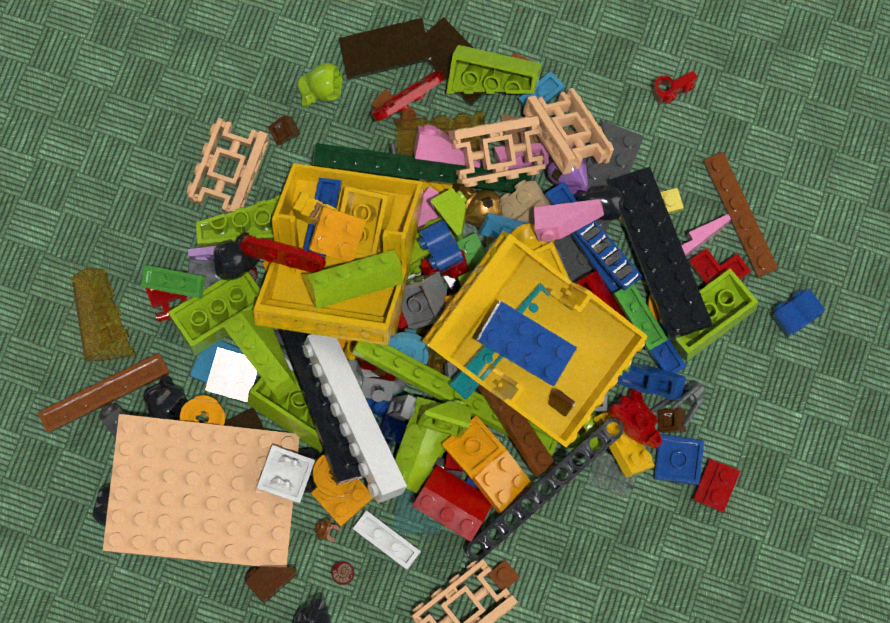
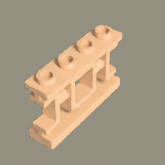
(495, 133)
(556, 139)
(244, 172)
(452, 594)

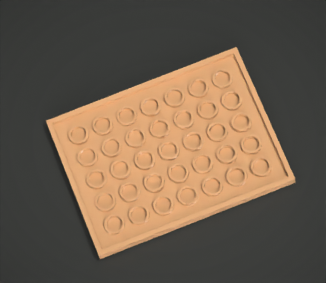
(194, 493)

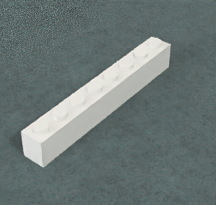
(355, 417)

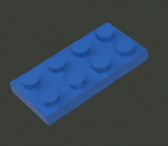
(526, 343)

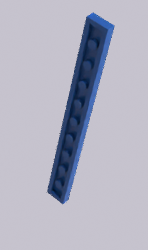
(664, 354)

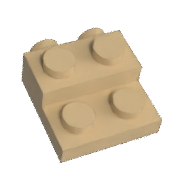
(522, 202)

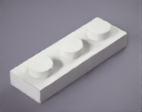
(386, 540)

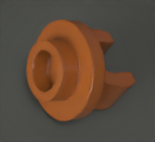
(408, 113)
(323, 528)

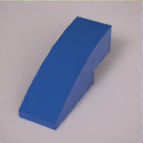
(653, 381)

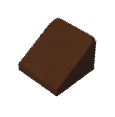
(284, 130)
(561, 402)
(671, 420)

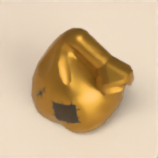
(480, 204)

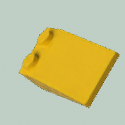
(374, 208)

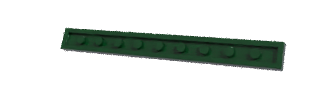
(404, 167)

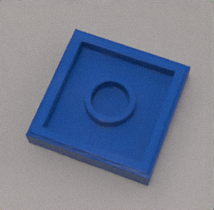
(679, 460)

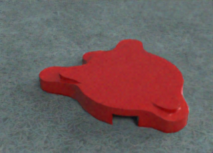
(637, 419)

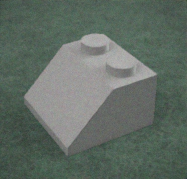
(424, 300)

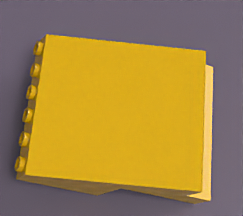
(572, 312)
(367, 318)

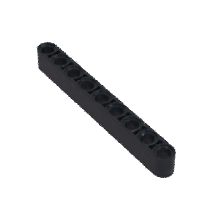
(540, 499)

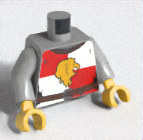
(373, 380)

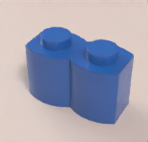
(440, 246)
(798, 312)

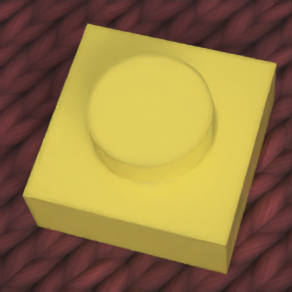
(672, 200)

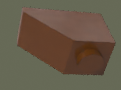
(269, 581)

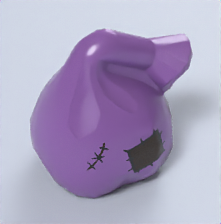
(575, 180)

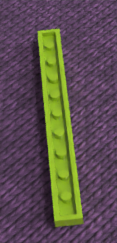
(435, 384)

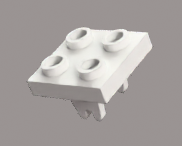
(285, 474)

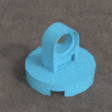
(411, 345)

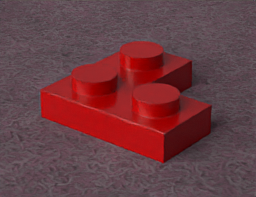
(709, 269)

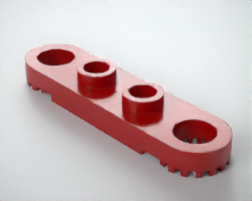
(402, 99)
(282, 254)

